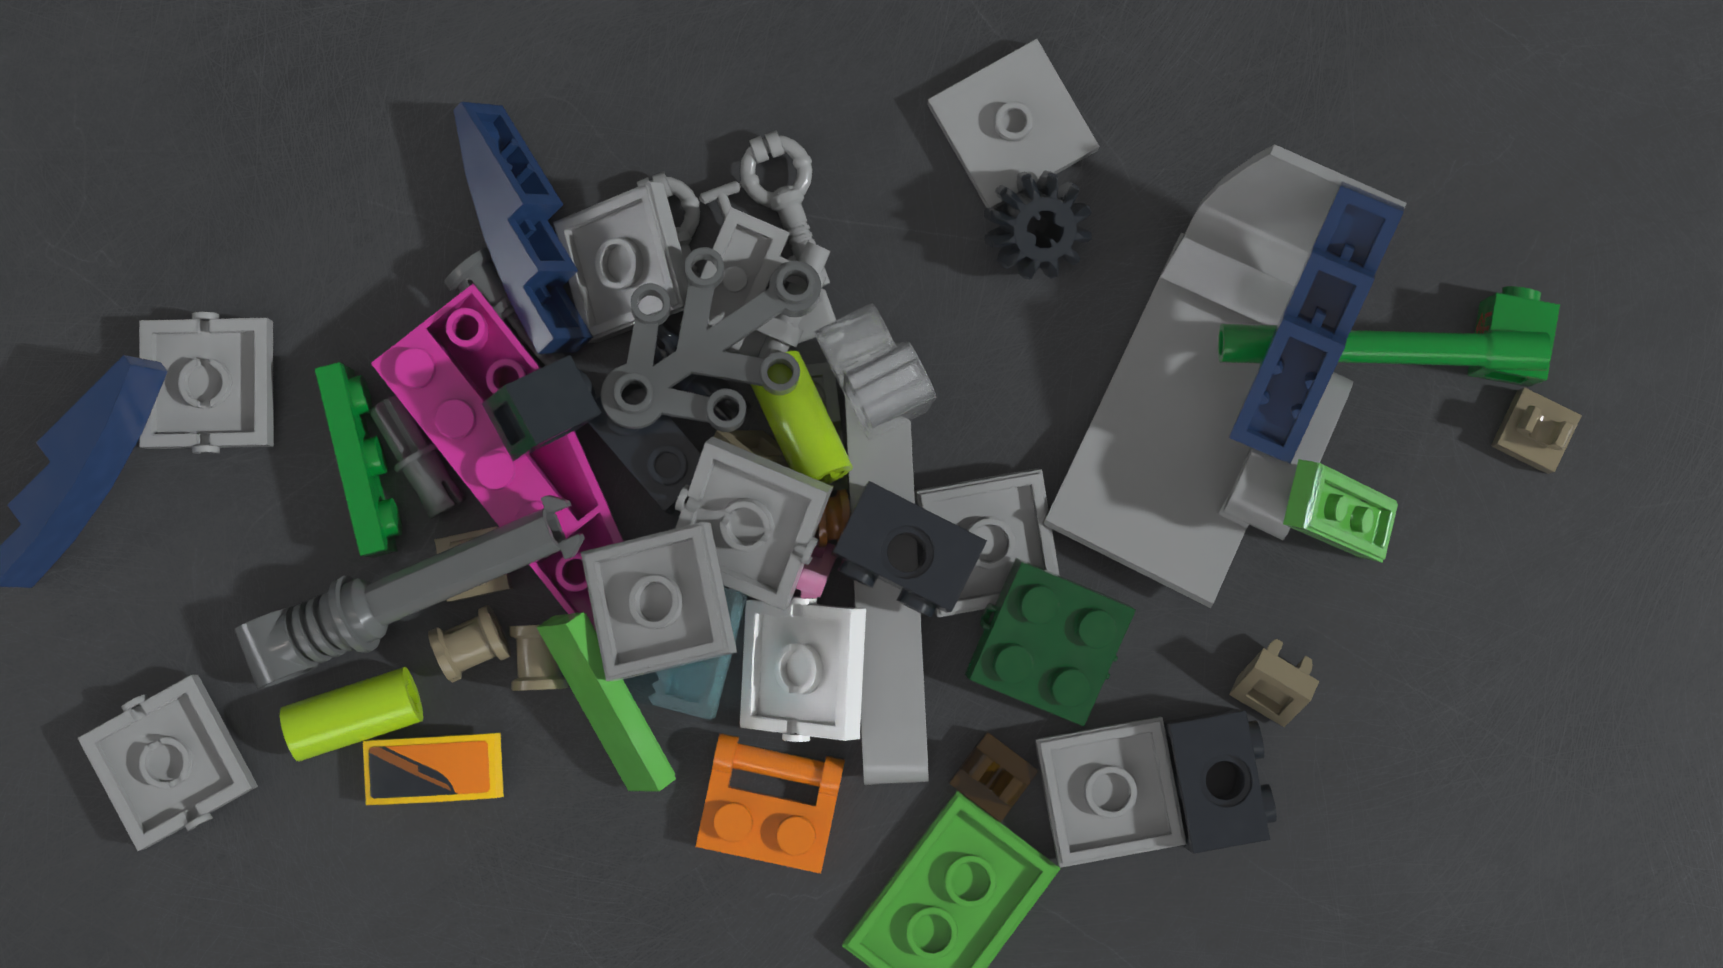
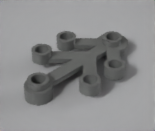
(703, 350)

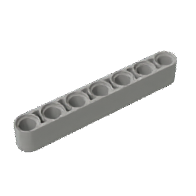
(893, 657)

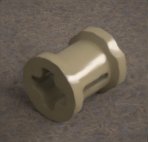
(469, 643)
(534, 662)

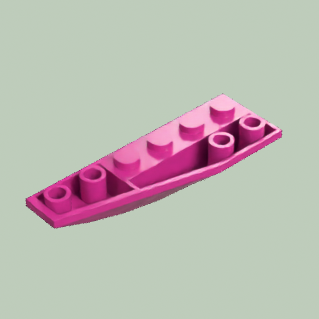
(443, 379)

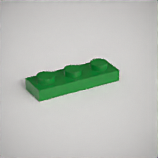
(359, 459)

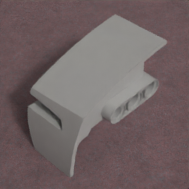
(1157, 465)

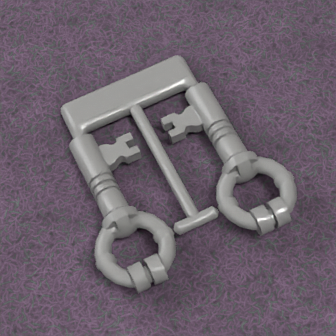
(784, 200)

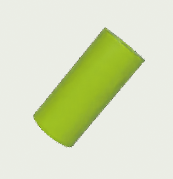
(803, 426)
(351, 714)

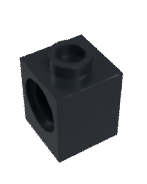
(542, 407)

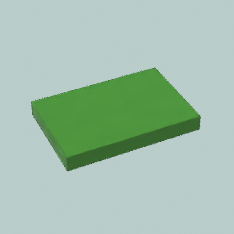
(953, 895)

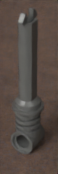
(358, 612)

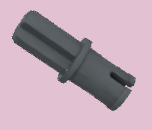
(416, 457)

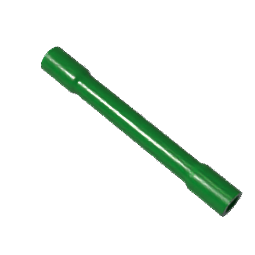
(1489, 350)

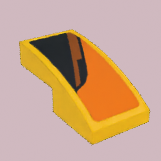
(433, 769)

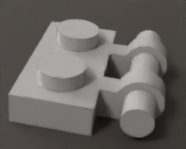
(750, 256)

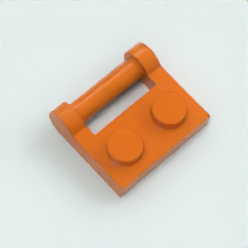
(766, 824)

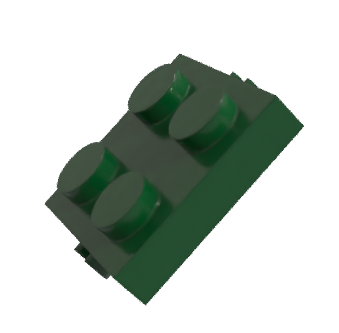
(1049, 642)

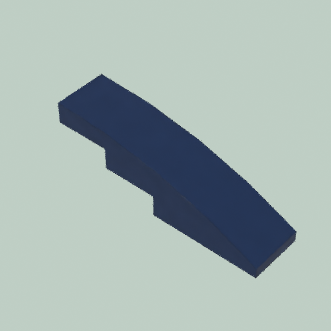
(513, 213)
(1316, 322)
(85, 460)

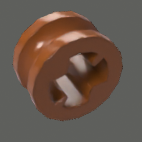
(834, 518)

